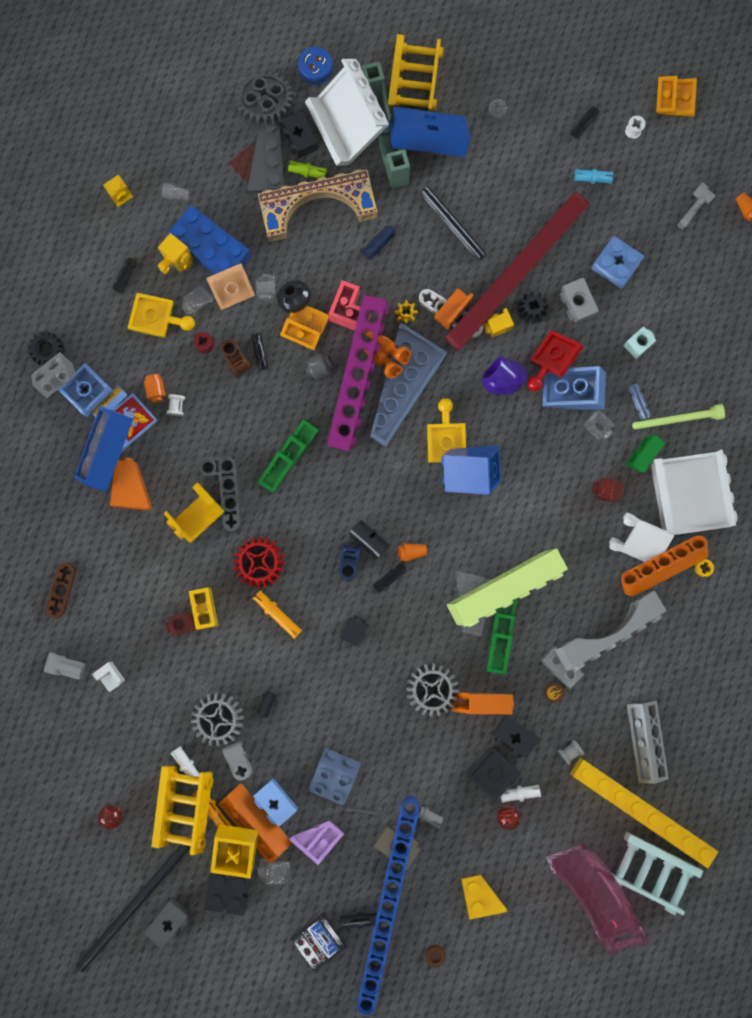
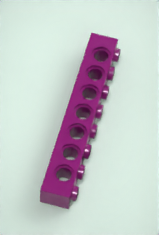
(368, 305)

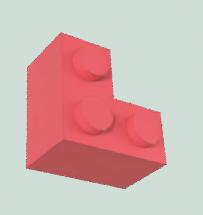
(344, 307)

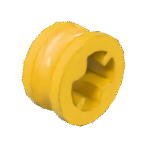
(698, 570)

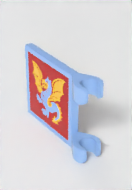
(141, 417)

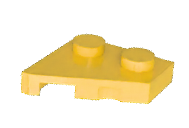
(480, 898)

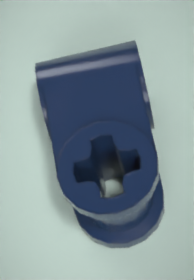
(349, 560)

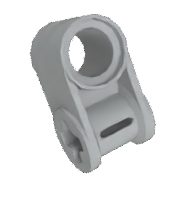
(235, 758)

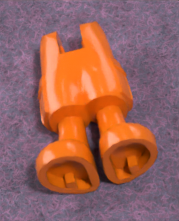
(387, 347)

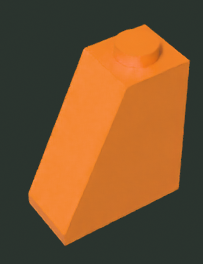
(129, 487)
(483, 703)

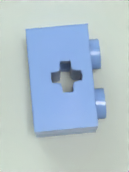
(273, 791)

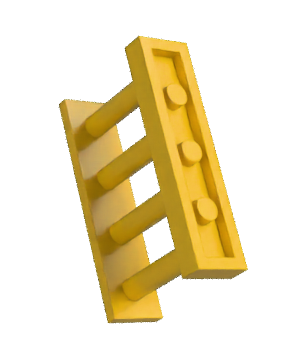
(400, 65)
(165, 814)

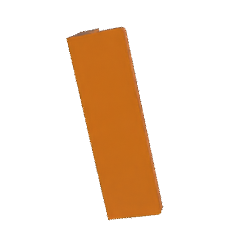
(245, 814)

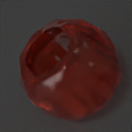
(110, 817)
(508, 817)

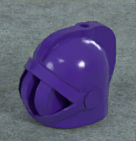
(504, 376)

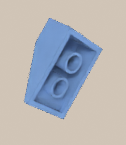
(578, 389)

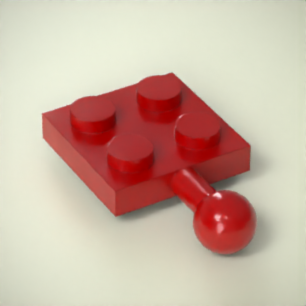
(553, 356)

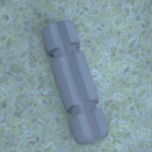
(639, 401)

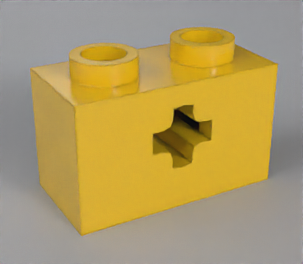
(203, 608)

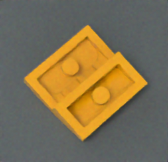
(676, 90)
(302, 333)

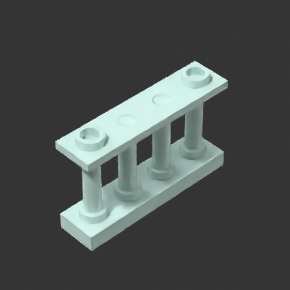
(670, 861)

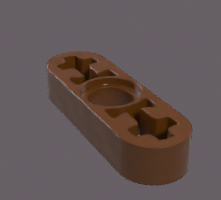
(53, 593)

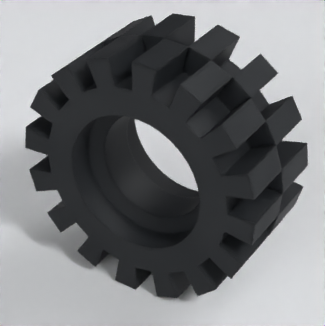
(41, 339)

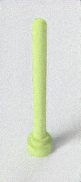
(716, 412)

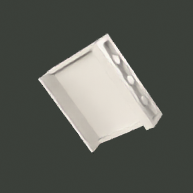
(347, 114)
(694, 493)

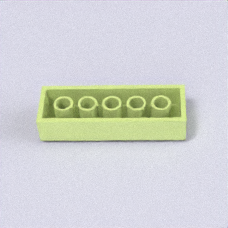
(506, 587)

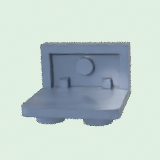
(334, 776)

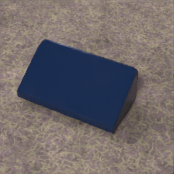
(378, 242)

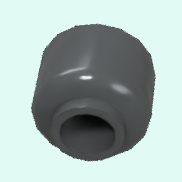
(319, 366)

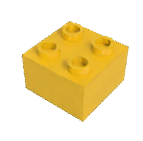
(234, 851)

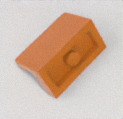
(453, 308)

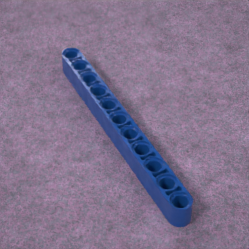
(392, 895)

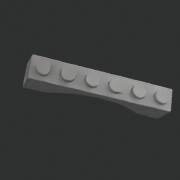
(641, 611)

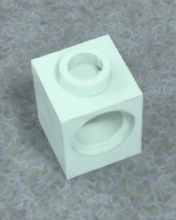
(633, 346)

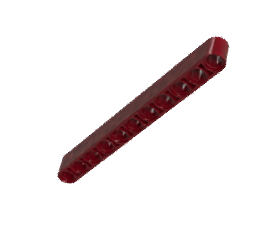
(516, 271)

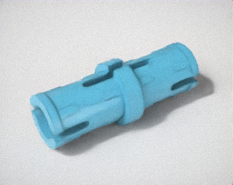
(593, 176)

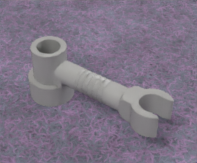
(703, 195)

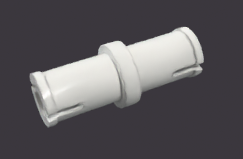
(186, 765)
(521, 793)

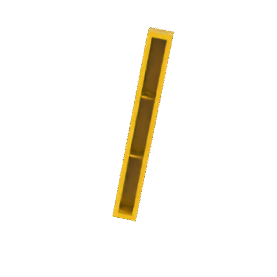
(644, 813)

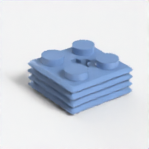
(619, 273)
(75, 394)

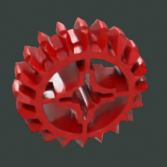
(253, 569)

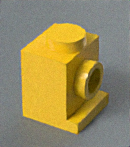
(118, 190)
(498, 323)

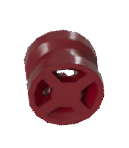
(201, 345)

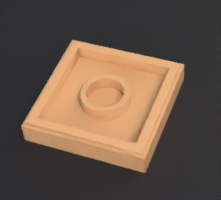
(230, 286)

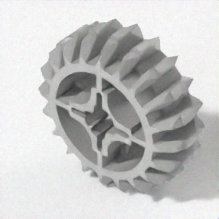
(445, 700)
(226, 721)

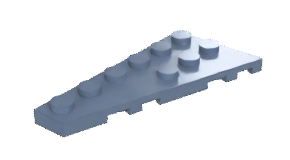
(405, 389)

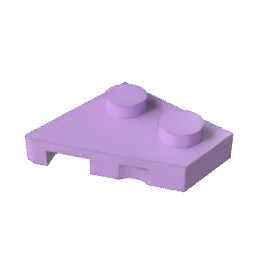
(318, 840)

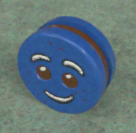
(315, 65)

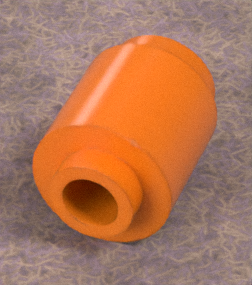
(154, 388)

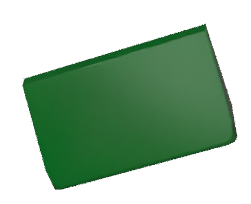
(645, 453)

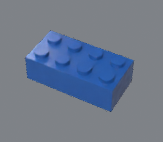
(209, 242)

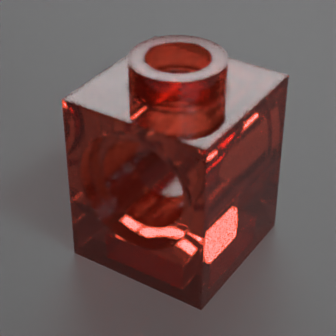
(608, 490)
(188, 621)

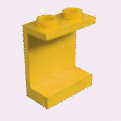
(196, 516)

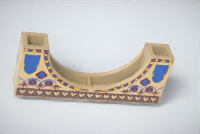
(349, 188)

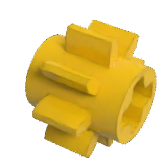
(406, 306)

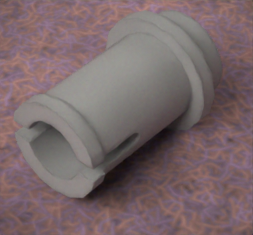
(430, 817)

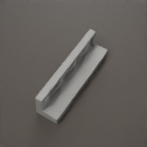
(645, 743)

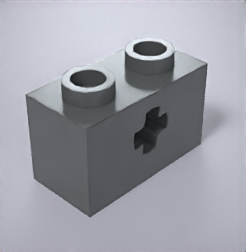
(159, 932)

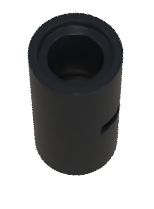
(369, 539)

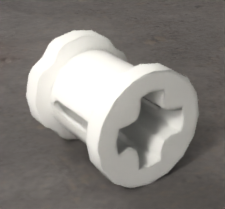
(635, 126)
(175, 405)

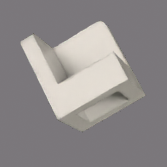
(109, 676)

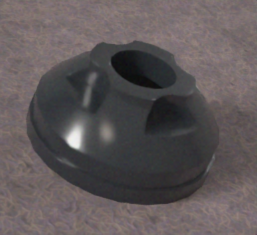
(296, 301)

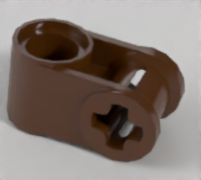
(236, 360)

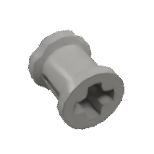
(571, 752)

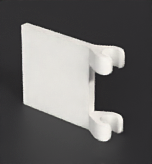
(644, 540)

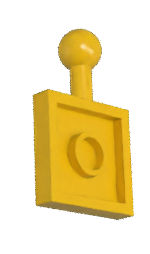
(153, 314)
(445, 435)

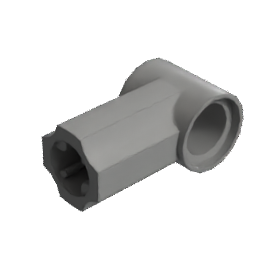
(64, 666)

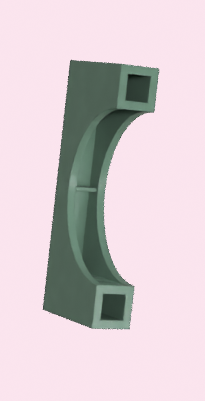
(394, 159)

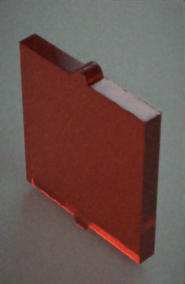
(243, 162)

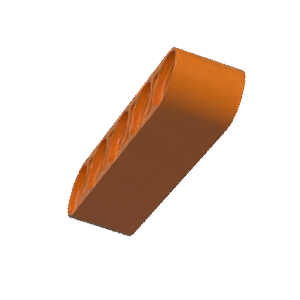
(665, 565)

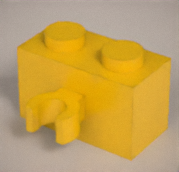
(174, 254)

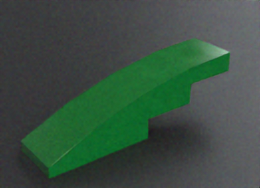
(288, 455)
(501, 639)

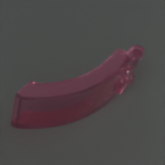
(599, 896)

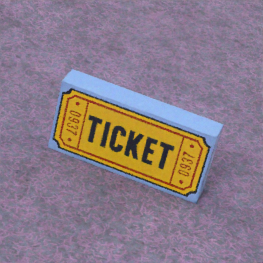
(111, 400)

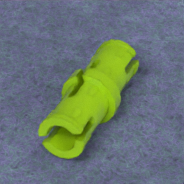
(306, 169)

